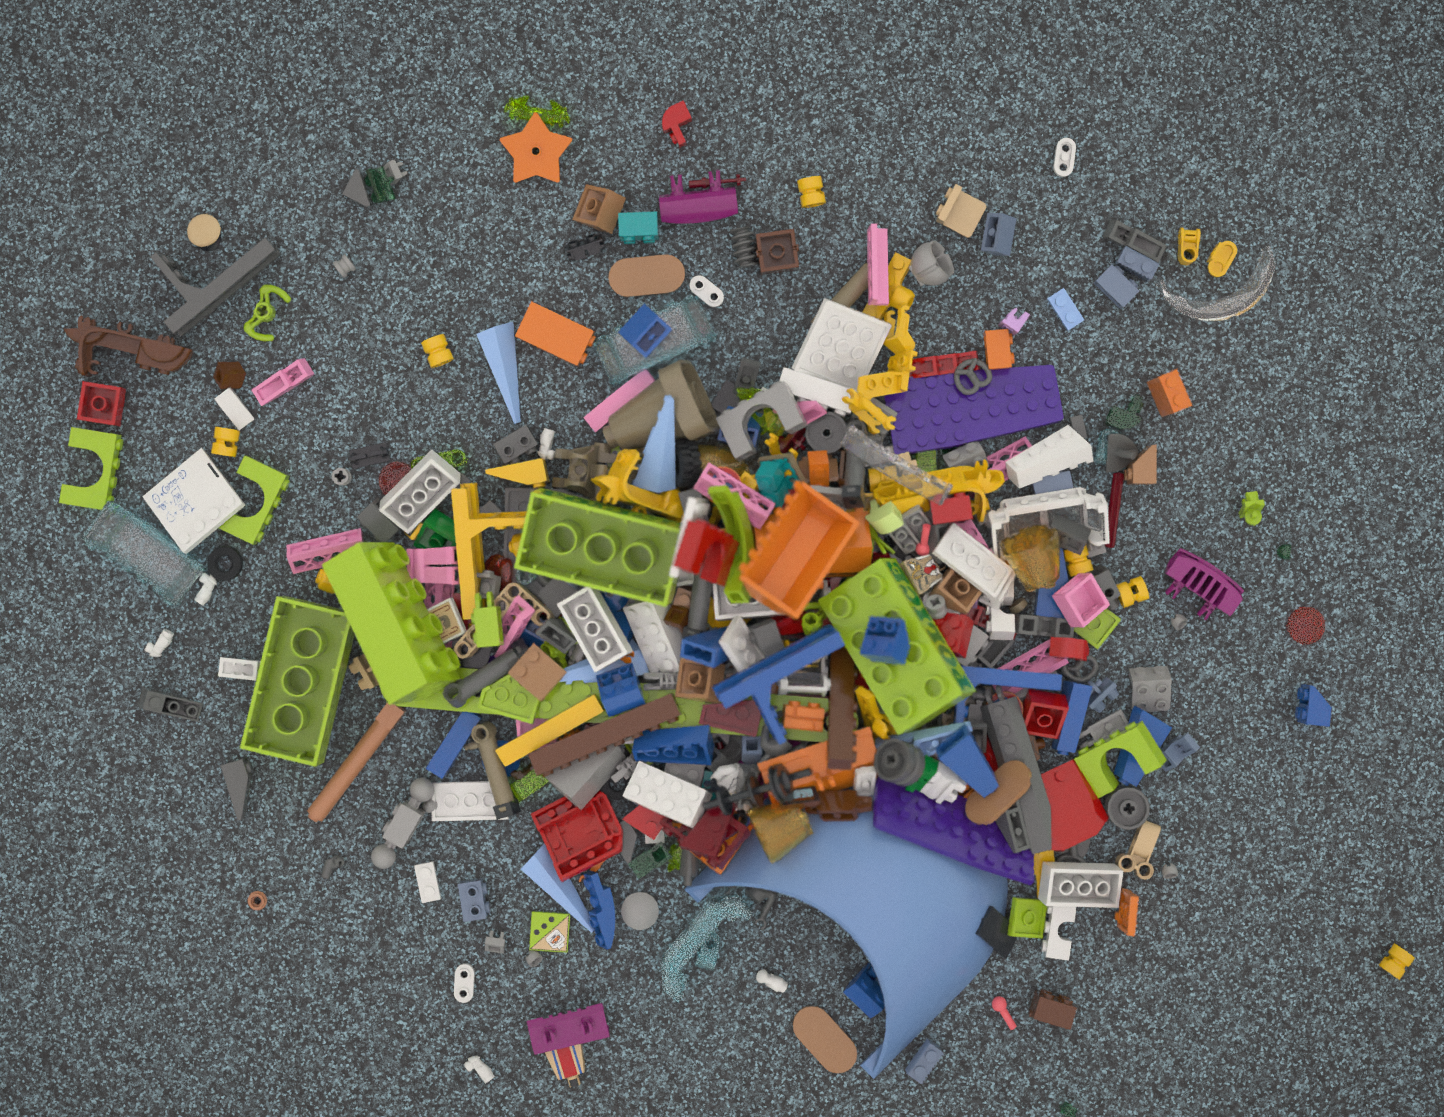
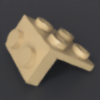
(960, 211)

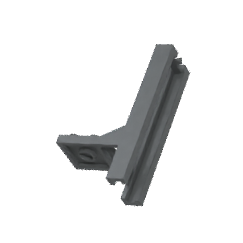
(204, 301)

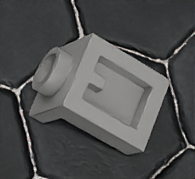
(489, 583)

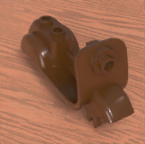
(150, 353)

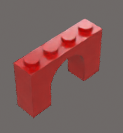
(702, 538)

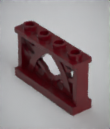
(734, 827)

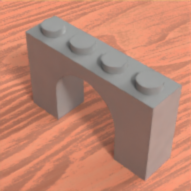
(735, 421)

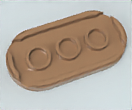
(646, 275)
(1013, 783)
(824, 1039)

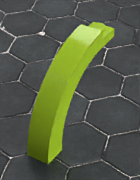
(738, 524)

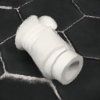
(546, 441)
(206, 591)
(163, 641)
(772, 981)
(482, 1069)

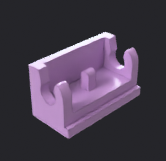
(1012, 323)

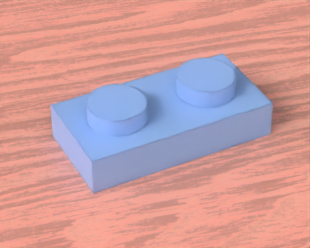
(1065, 309)

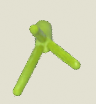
(875, 538)

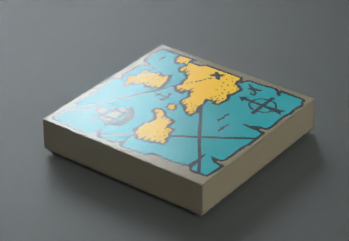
(790, 467)

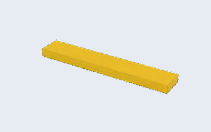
(550, 730)

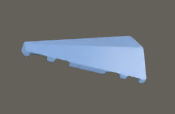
(500, 352)
(658, 465)
(585, 672)
(927, 738)
(543, 873)

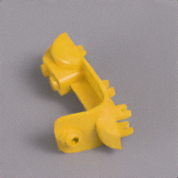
(964, 478)
(616, 487)

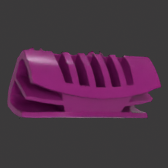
(698, 206)
(1205, 581)
(568, 1029)

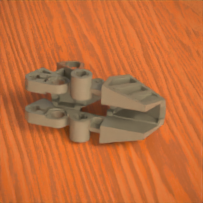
(584, 468)

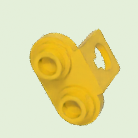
(1221, 258)

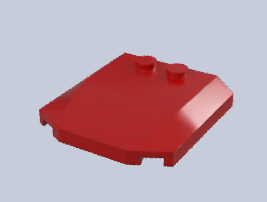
(1074, 806)
(577, 836)

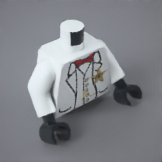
(727, 776)

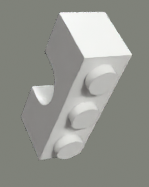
(1001, 625)
(1054, 945)

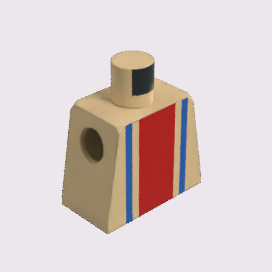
(567, 1063)

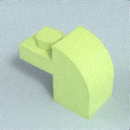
(884, 518)

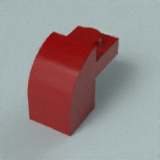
(673, 118)
(1069, 648)

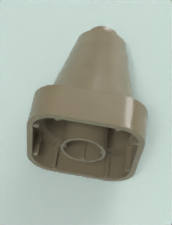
(693, 411)

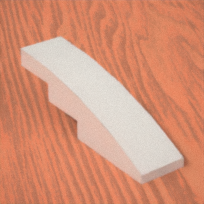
(238, 668)

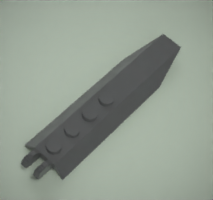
(1012, 742)

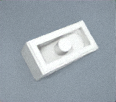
(234, 408)

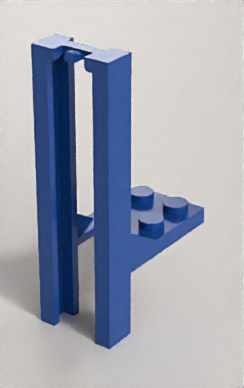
(757, 678)
(1005, 678)

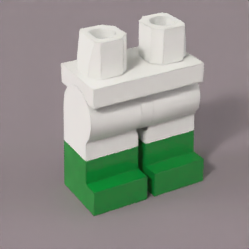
(938, 782)

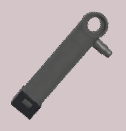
(852, 491)
(698, 606)
(485, 675)

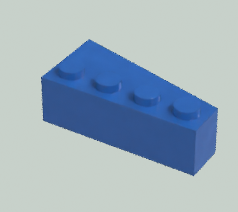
(675, 745)

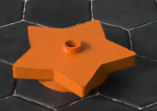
(550, 148)

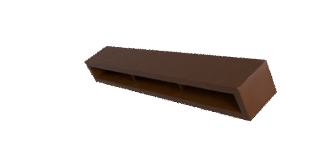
(841, 710)
(604, 734)

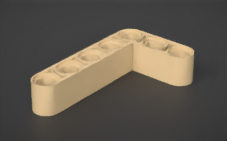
(508, 598)

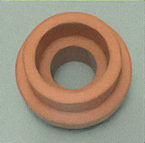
(251, 900)

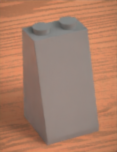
(586, 777)

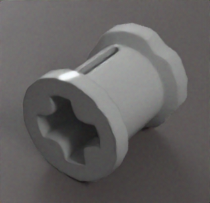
(347, 480)

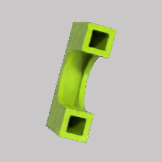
(107, 447)
(272, 483)
(1133, 739)

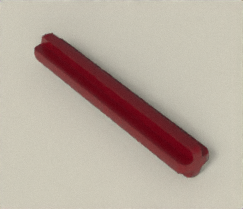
(1114, 507)

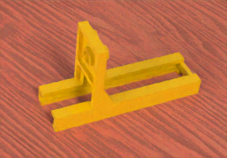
(468, 534)

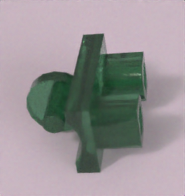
(381, 185)

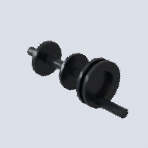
(779, 783)

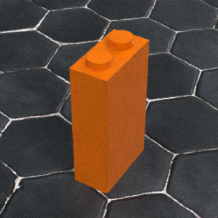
(555, 334)
(1169, 393)

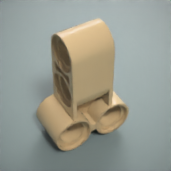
(1141, 849)

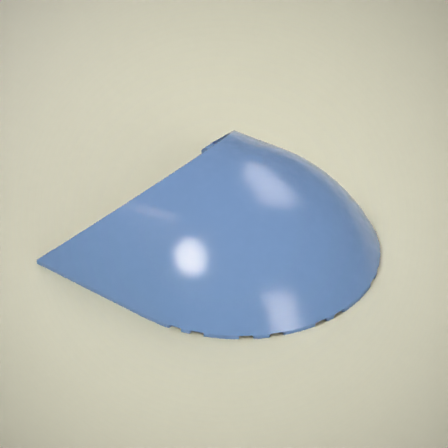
(896, 900)

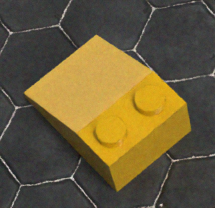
(529, 473)

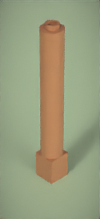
(356, 760)

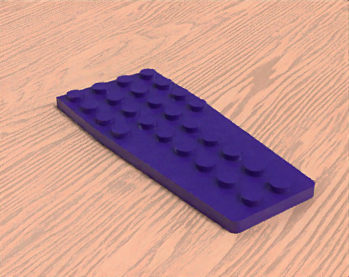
(941, 417)
(948, 831)

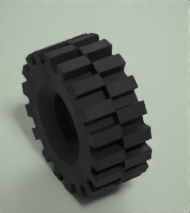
(686, 463)

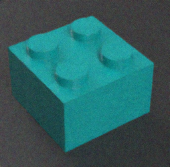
(638, 227)

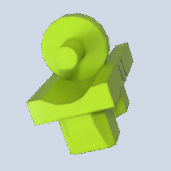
(1251, 508)

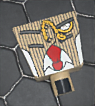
(922, 572)

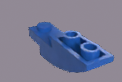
(603, 916)

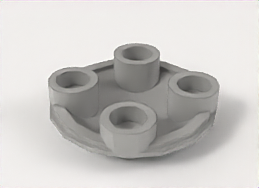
(639, 910)

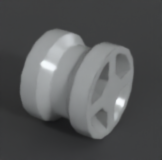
(344, 265)
(940, 608)

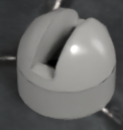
(1179, 622)
(1169, 871)
(533, 958)

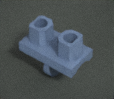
(1099, 691)

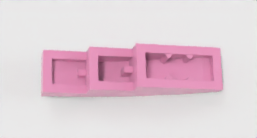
(599, 415)

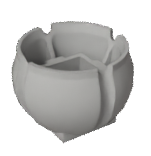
(931, 264)

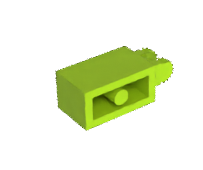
(487, 622)

